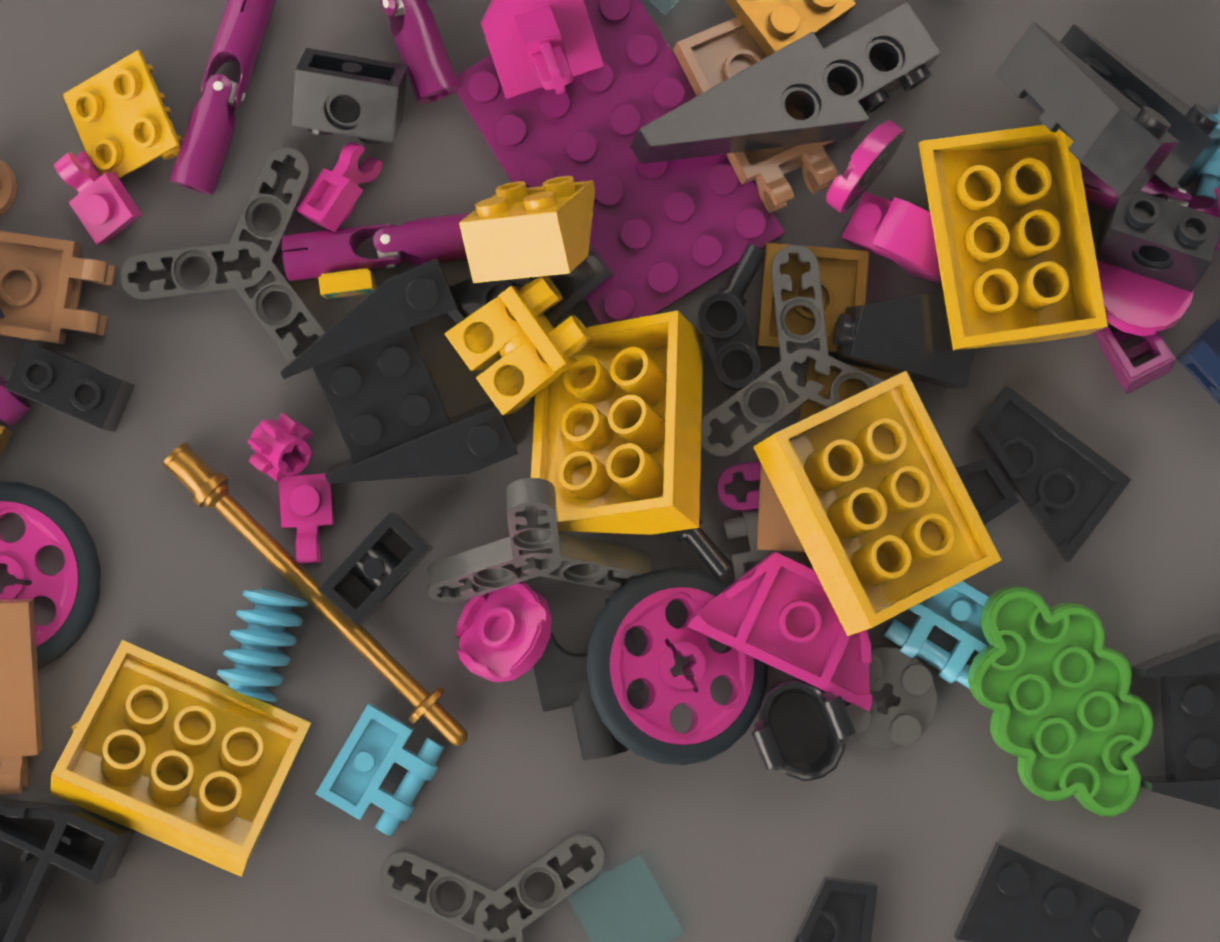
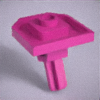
(539, 43)

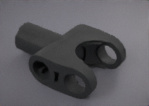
(564, 683)

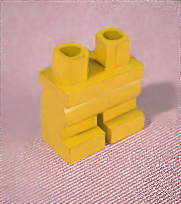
(525, 339)

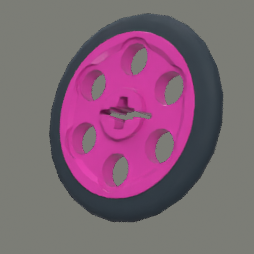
(73, 588)
(613, 668)

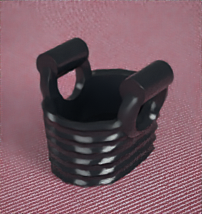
(802, 730)

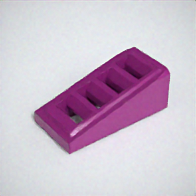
(1120, 360)

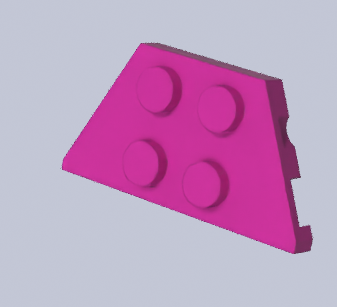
(789, 623)

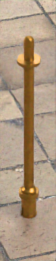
(213, 492)

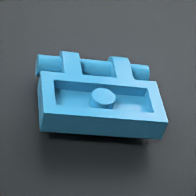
(957, 614)
(366, 761)

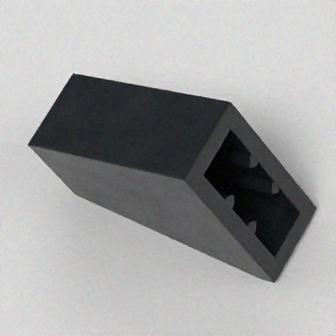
(902, 337)

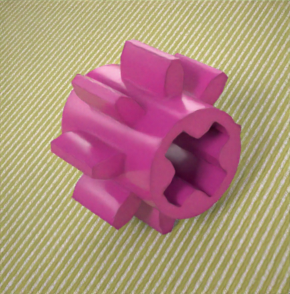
(280, 447)

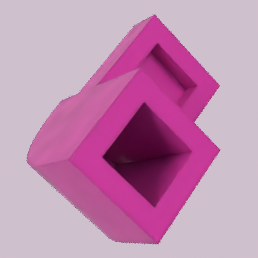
(896, 232)

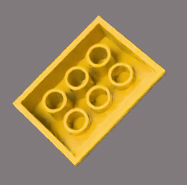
(1012, 237)
(625, 429)
(877, 503)
(179, 758)

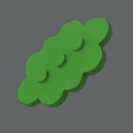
(1061, 700)

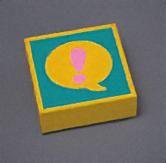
(347, 284)

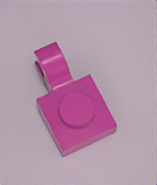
(336, 191)
(102, 200)
(307, 505)

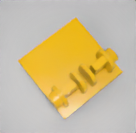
(123, 117)

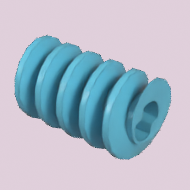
(261, 643)

